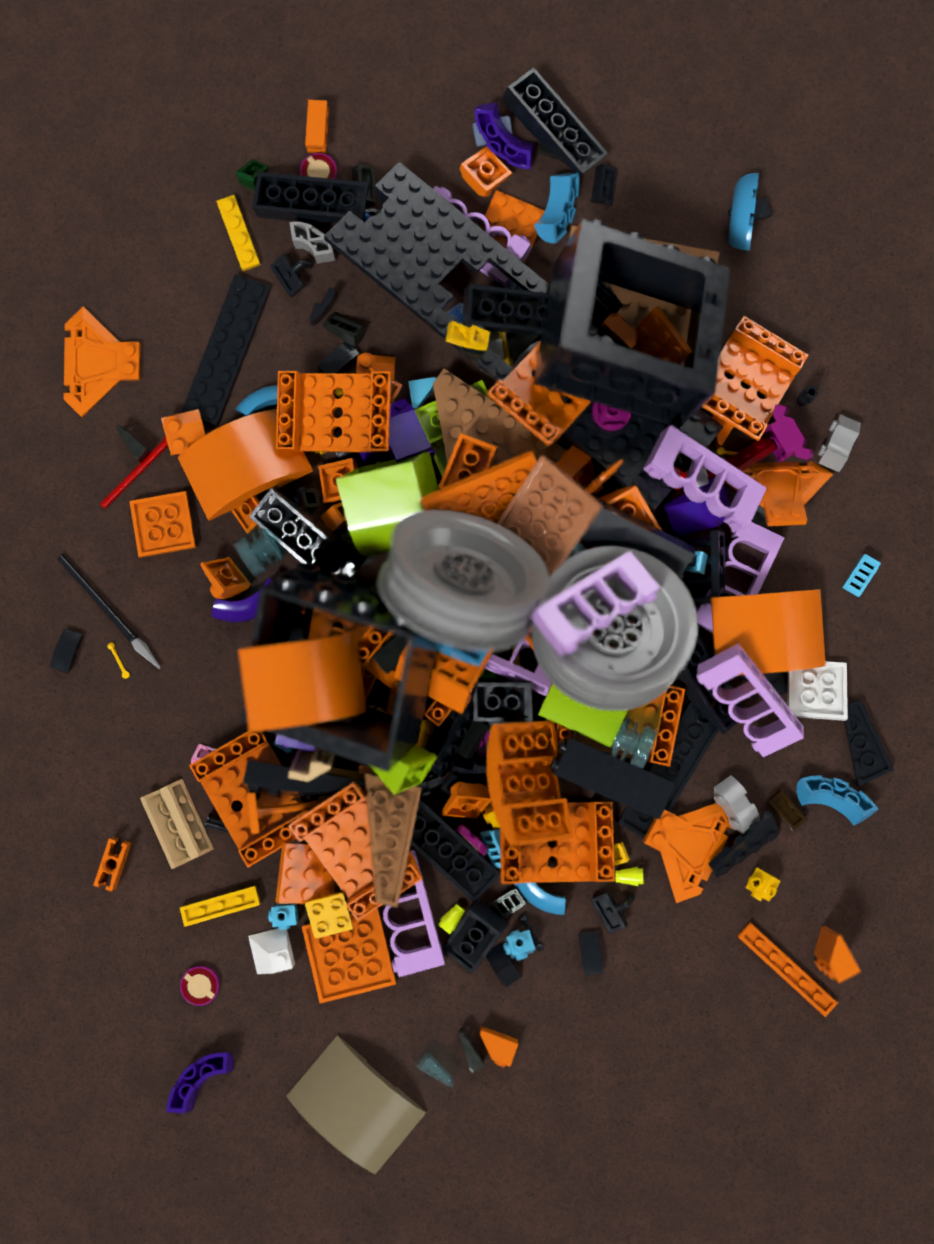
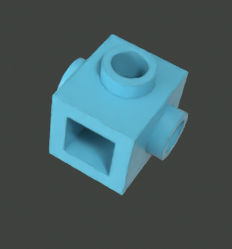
(290, 912)
(523, 939)

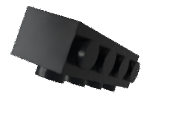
(447, 736)

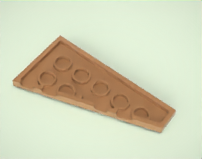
(390, 831)

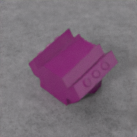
(786, 436)

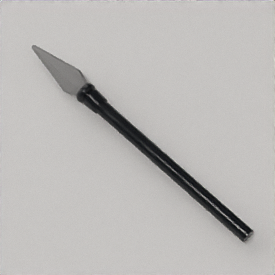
(139, 646)

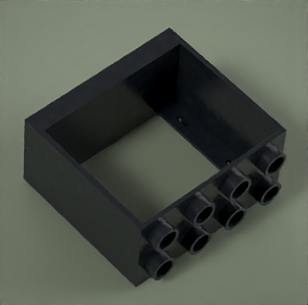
(615, 375)
(369, 736)

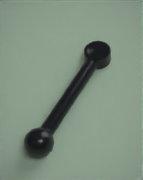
(539, 947)

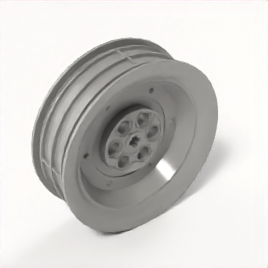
(462, 580)
(634, 670)

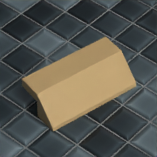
(310, 764)
(176, 823)

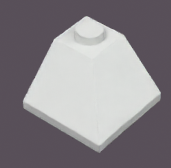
(272, 951)

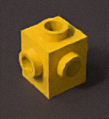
(762, 885)

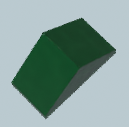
(248, 173)

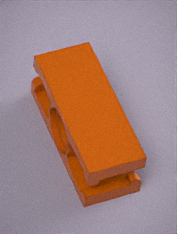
(317, 126)
(105, 866)

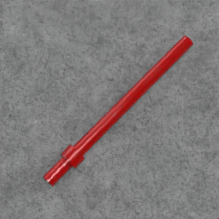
(135, 473)

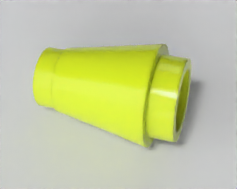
(630, 876)
(451, 919)

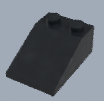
(502, 700)
(475, 936)

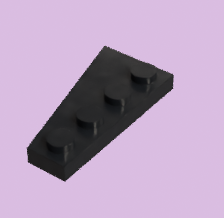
(865, 747)
(743, 846)

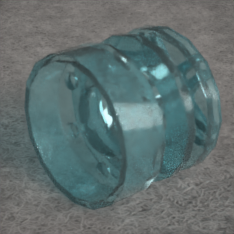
(258, 551)
(634, 743)

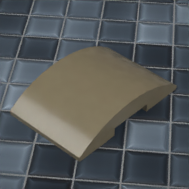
(354, 1106)

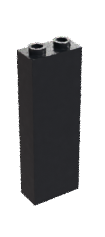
(621, 529)
(611, 777)

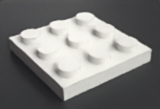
(819, 692)

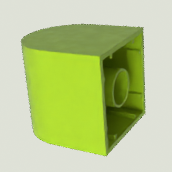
(381, 496)

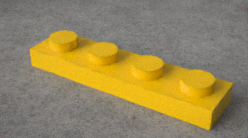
(238, 232)
(220, 905)

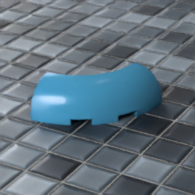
(742, 206)
(560, 207)
(258, 400)
(836, 794)
(541, 898)

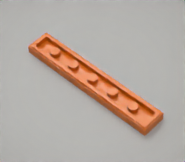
(787, 969)

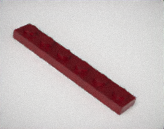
(743, 459)

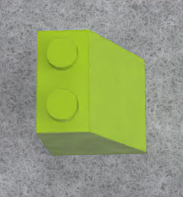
(408, 771)

